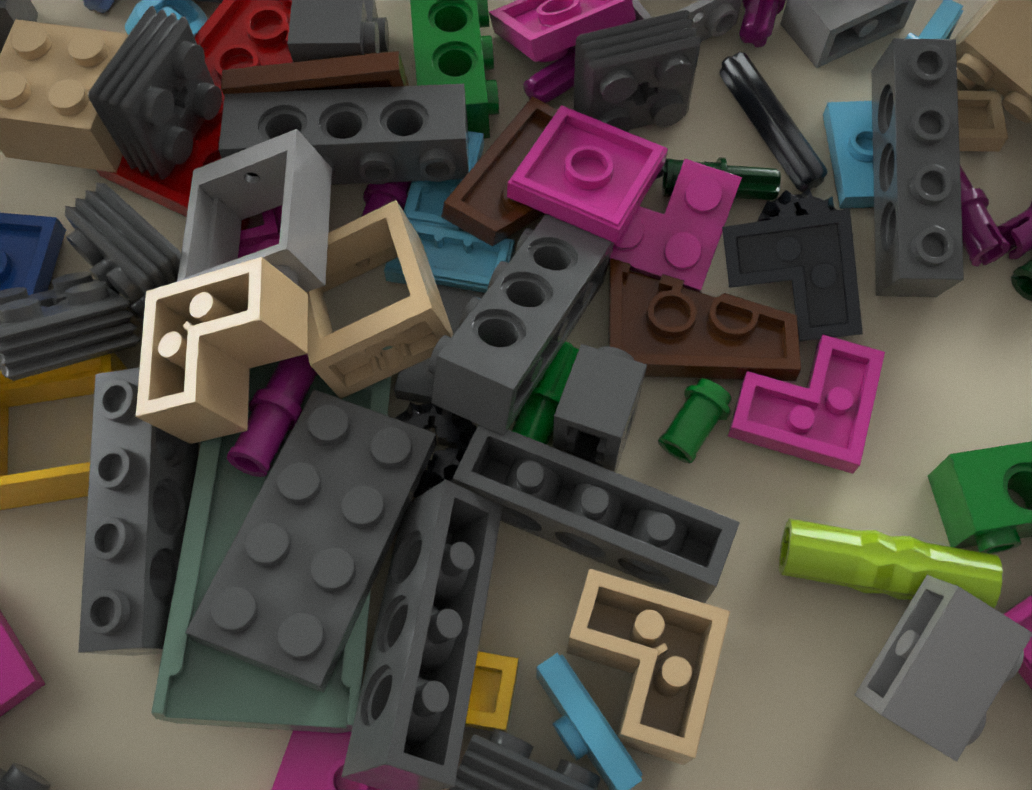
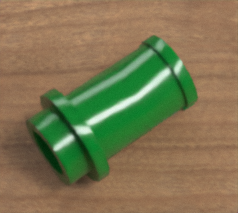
(696, 419)

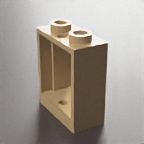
(413, 326)

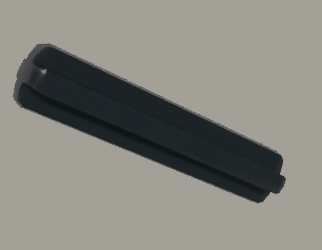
(773, 122)

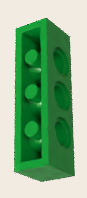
(454, 52)
(976, 500)

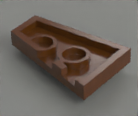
(319, 74)
(481, 198)
(698, 334)

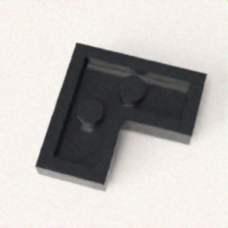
(811, 252)

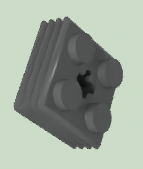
(637, 71)
(156, 93)
(121, 246)
(62, 325)

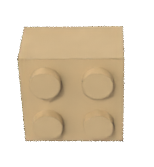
(46, 97)

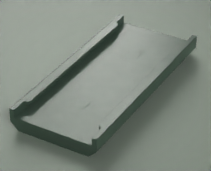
(213, 687)

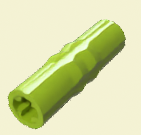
(882, 562)

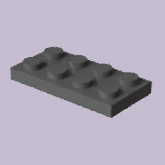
(314, 541)

